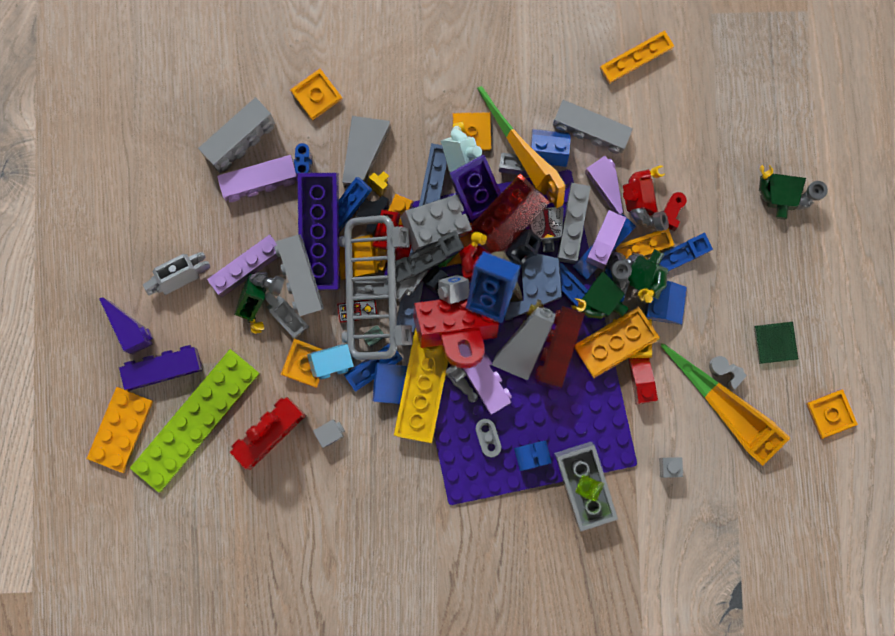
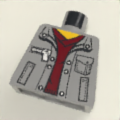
(548, 227)

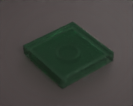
(776, 342)

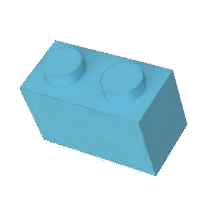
(330, 360)

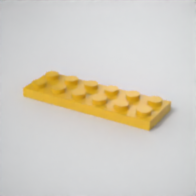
(421, 392)

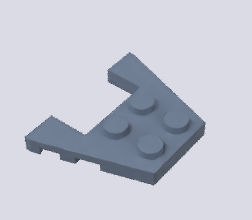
(540, 281)

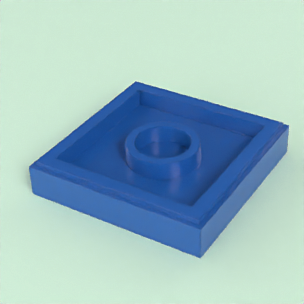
(388, 383)

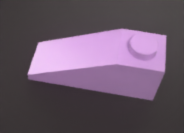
(605, 180)
(606, 239)

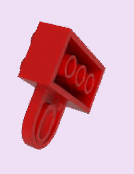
(453, 325)
(267, 433)

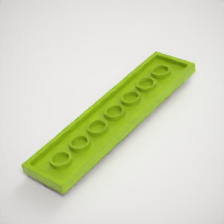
(194, 421)

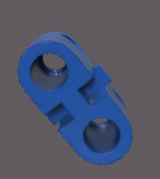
(303, 161)
(532, 455)

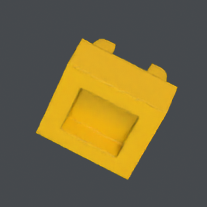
(378, 183)

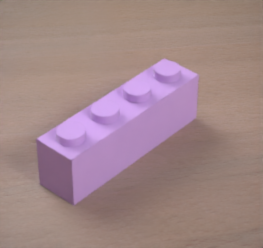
(257, 178)
(243, 266)
(486, 383)

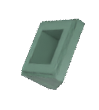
(372, 341)

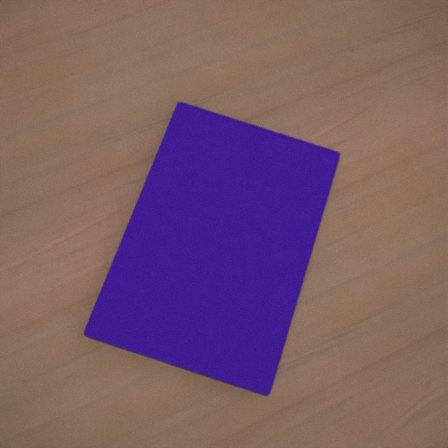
(565, 418)

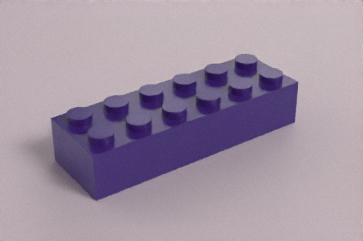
(320, 225)

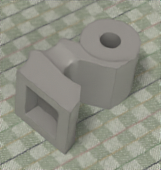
(720, 366)

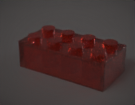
(509, 214)
(560, 348)

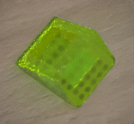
(589, 488)

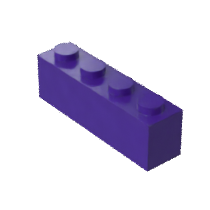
(160, 368)

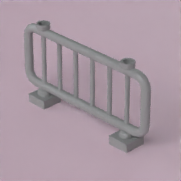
(398, 333)

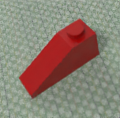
(642, 380)

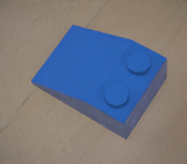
(492, 286)

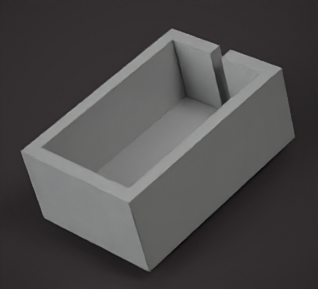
(434, 221)

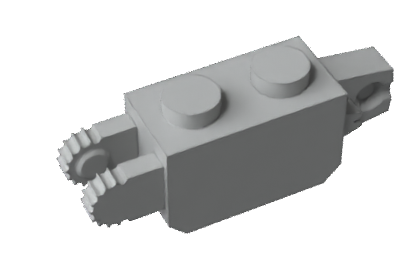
(176, 273)

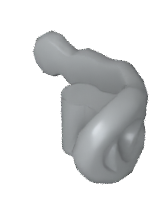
(457, 377)

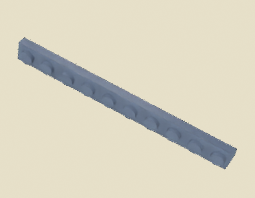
(430, 193)

